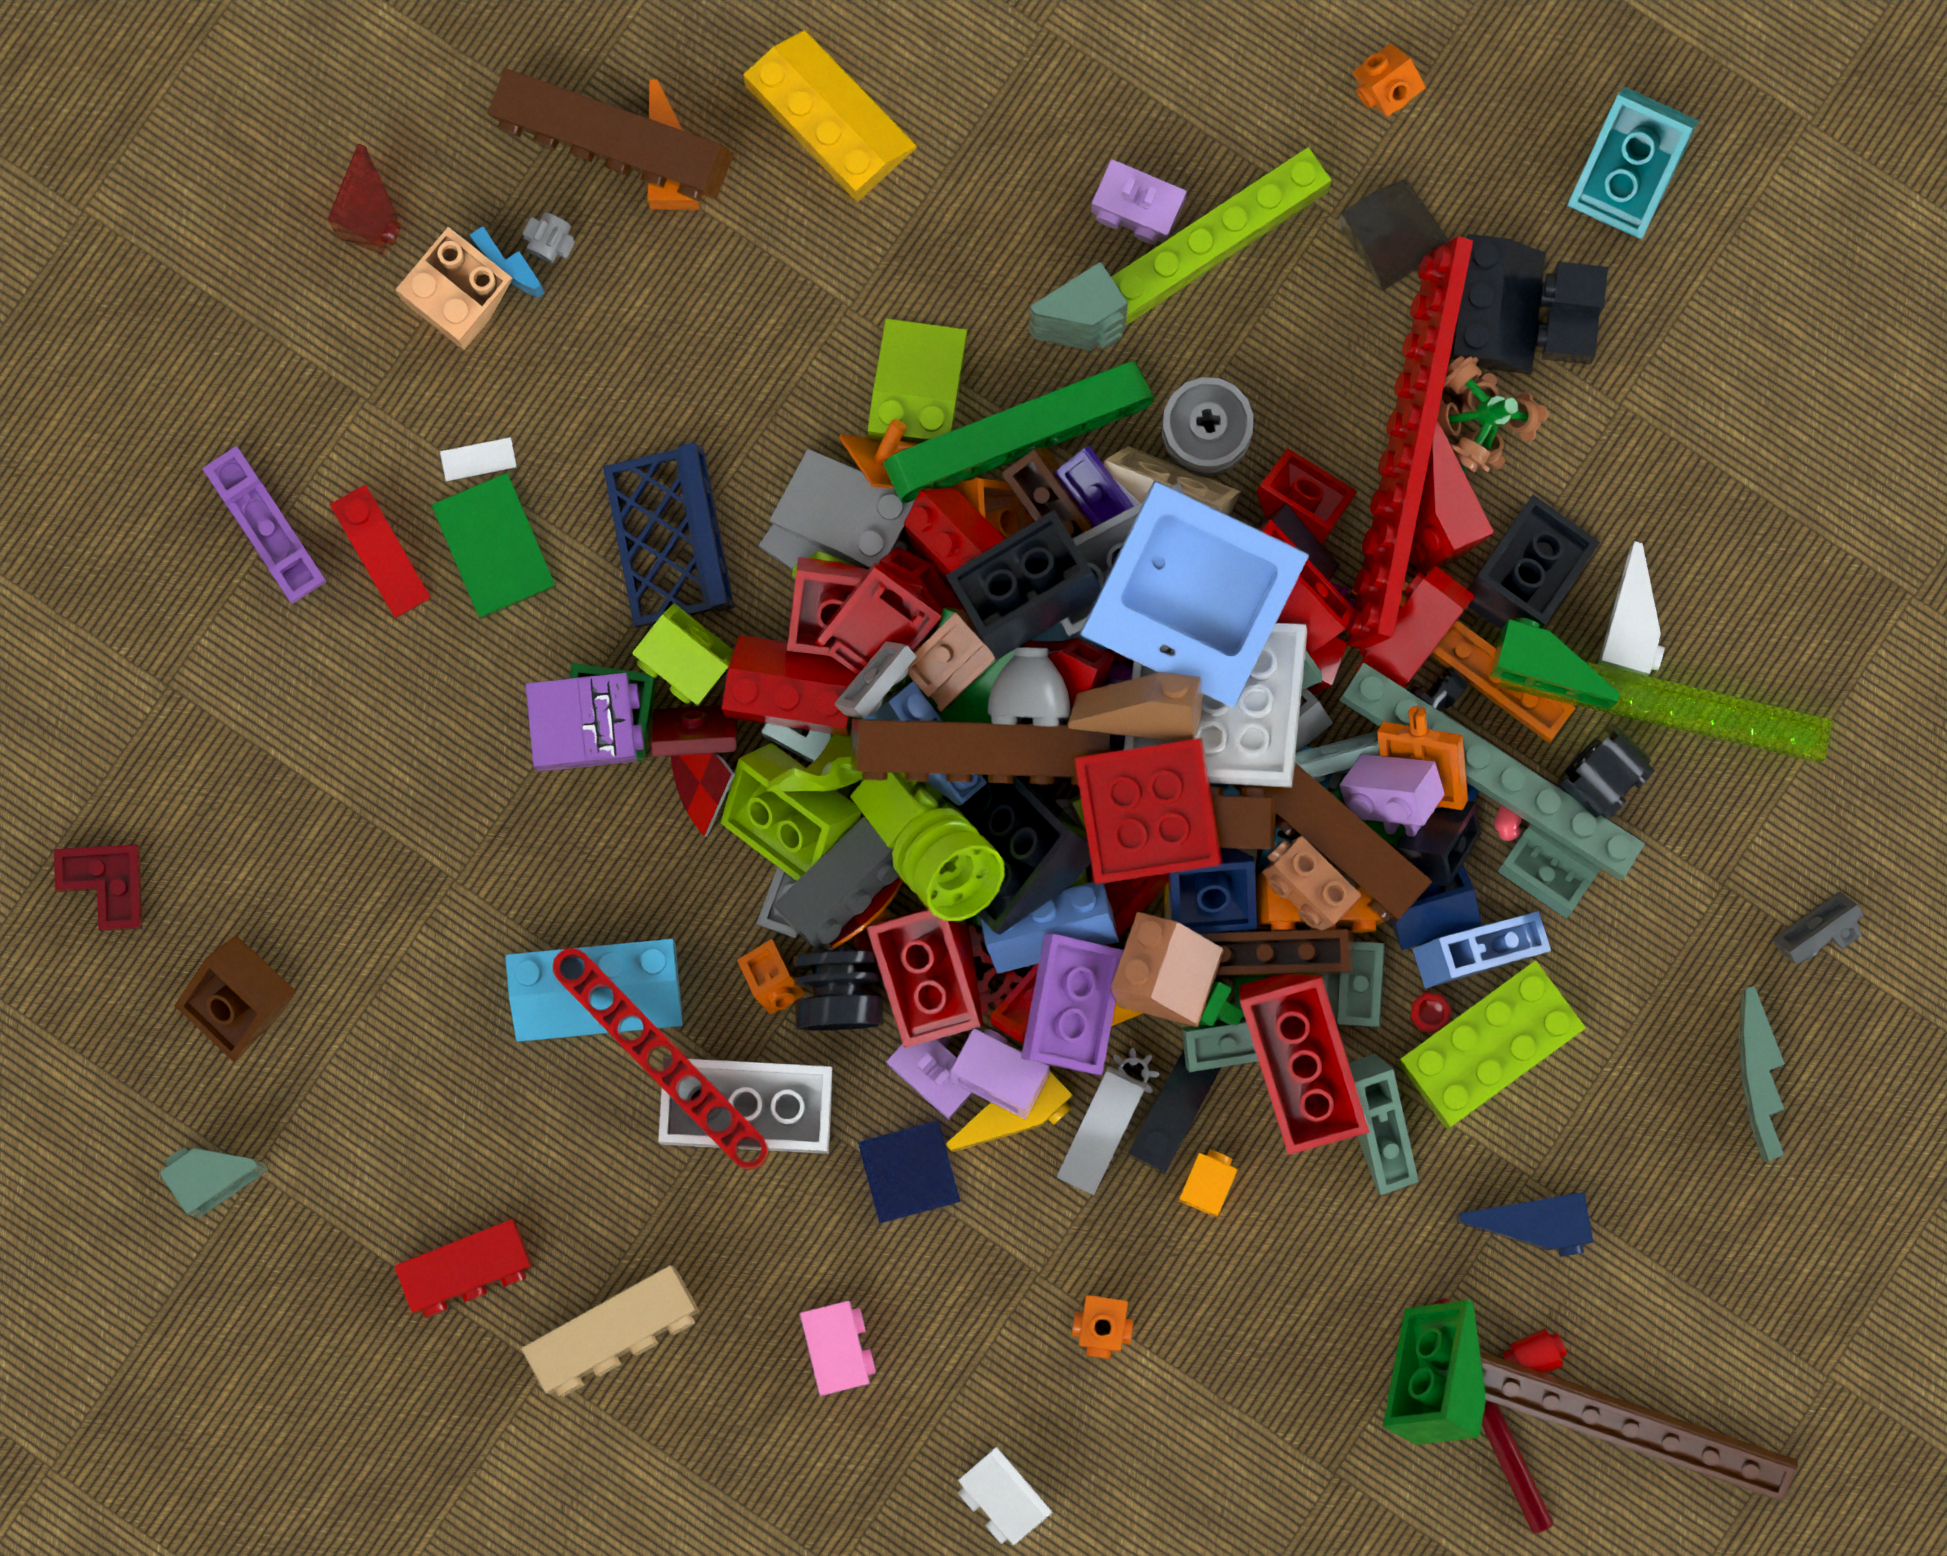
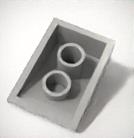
(841, 511)

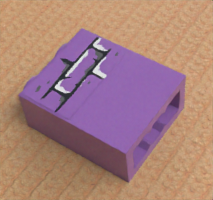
(583, 722)

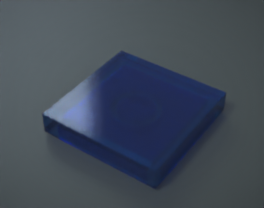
(909, 1172)

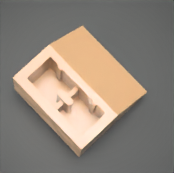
(454, 288)

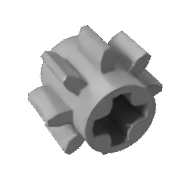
(548, 237)
(1132, 1062)

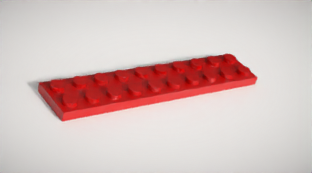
(1409, 444)

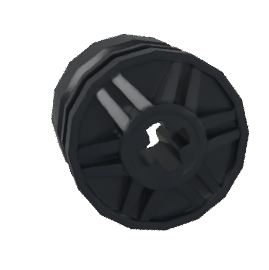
(837, 990)

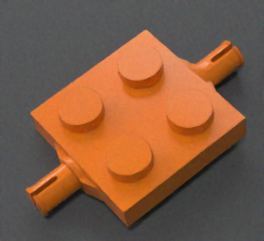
(1426, 744)

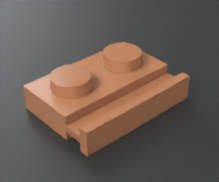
(950, 660)

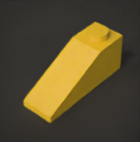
(997, 1122)

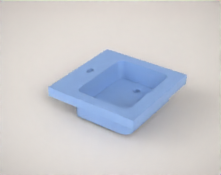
(1196, 586)

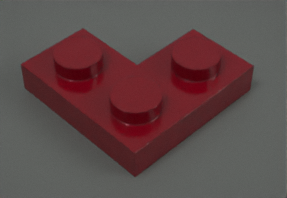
(110, 871)

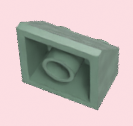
(207, 1178)

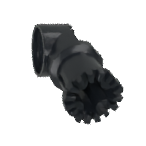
(1445, 691)

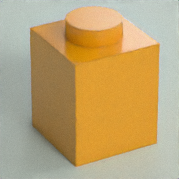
(1208, 1182)

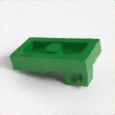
(1219, 1008)

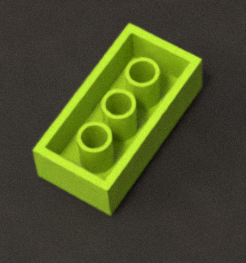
(1491, 1045)

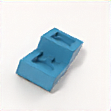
(514, 266)

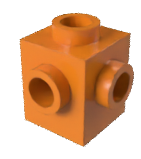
(1388, 80)
(1104, 1309)

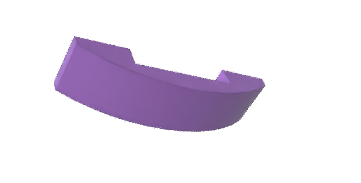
(264, 525)

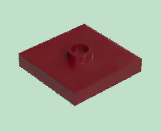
(692, 731)

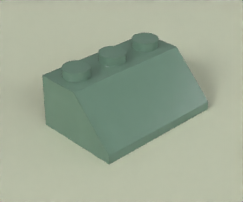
(1081, 312)

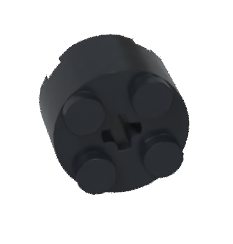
(1606, 772)

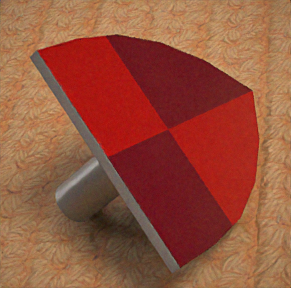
(702, 786)

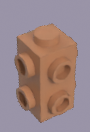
(1309, 883)

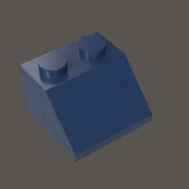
(1439, 913)

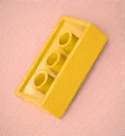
(828, 114)

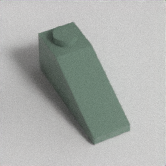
(1387, 1143)

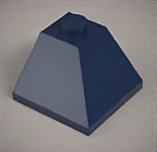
(1216, 896)

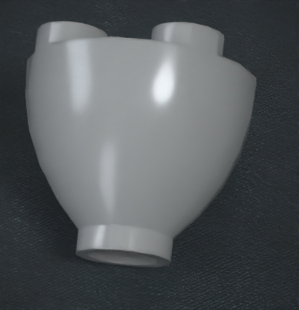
(1029, 688)

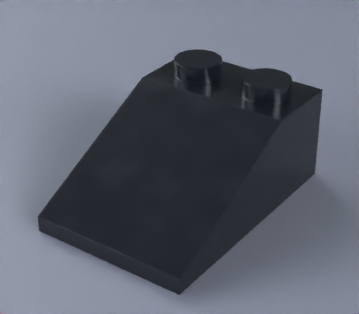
(1531, 566)

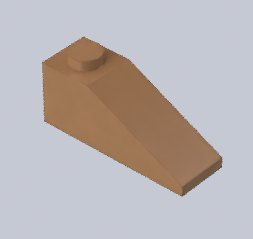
(1146, 707)

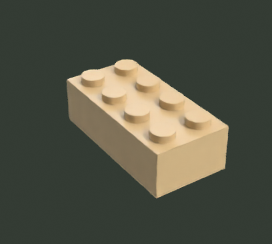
(611, 1330)

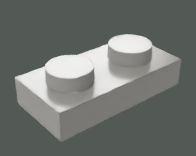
(869, 687)

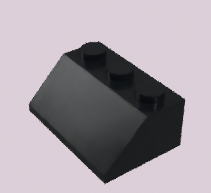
(1500, 305)
(1025, 585)

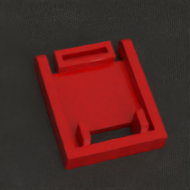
(869, 620)

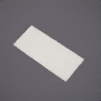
(478, 459)

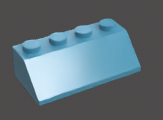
(549, 1011)

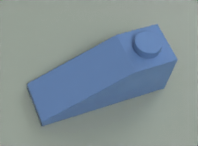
(1481, 949)

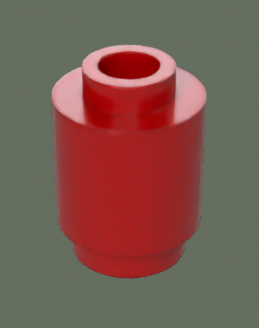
(1537, 1351)

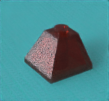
(363, 207)

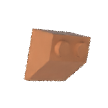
(1166, 970)

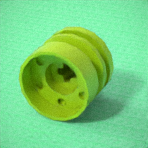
(948, 864)

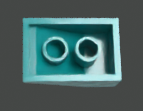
(1632, 162)

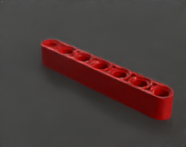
(645, 1044)

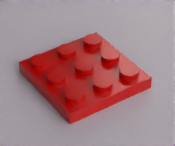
(1148, 811)

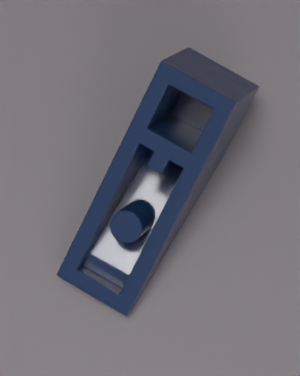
(1542, 1223)

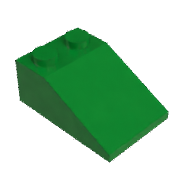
(1437, 1376)

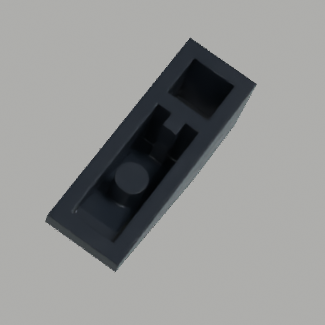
(1172, 1116)

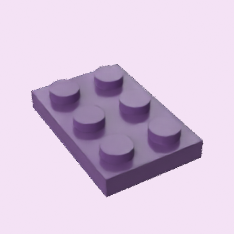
(1072, 1004)

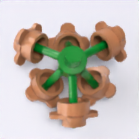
(1483, 403)

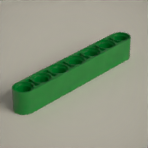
(1018, 431)

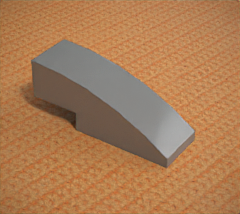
(1101, 1130)

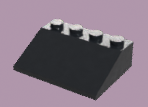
(1036, 841)

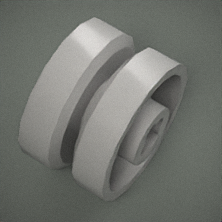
(1213, 403)

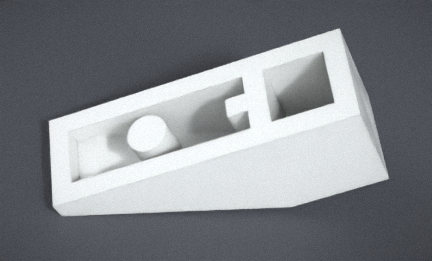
(1634, 624)

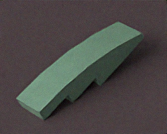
(1757, 1057)

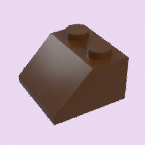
(234, 997)

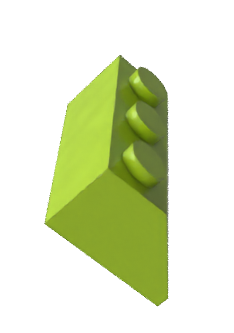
(784, 826)

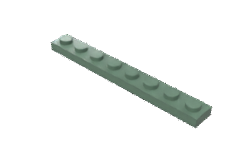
(1503, 777)

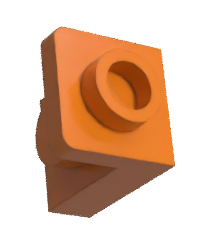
(770, 977)

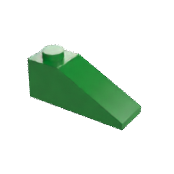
(1546, 664)

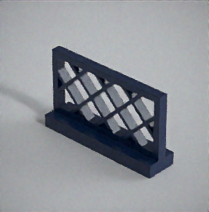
(703, 527)

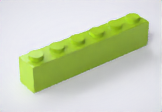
(1221, 233)

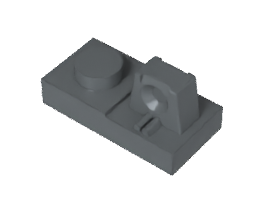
(1831, 920)

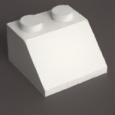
(1003, 1497)

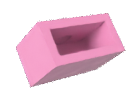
(836, 1347)

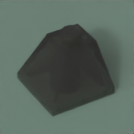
(1391, 232)

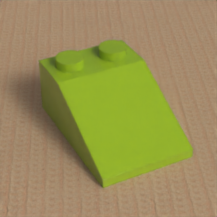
(917, 380)

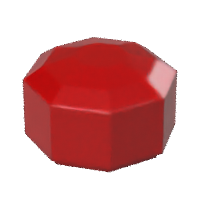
(1430, 1013)

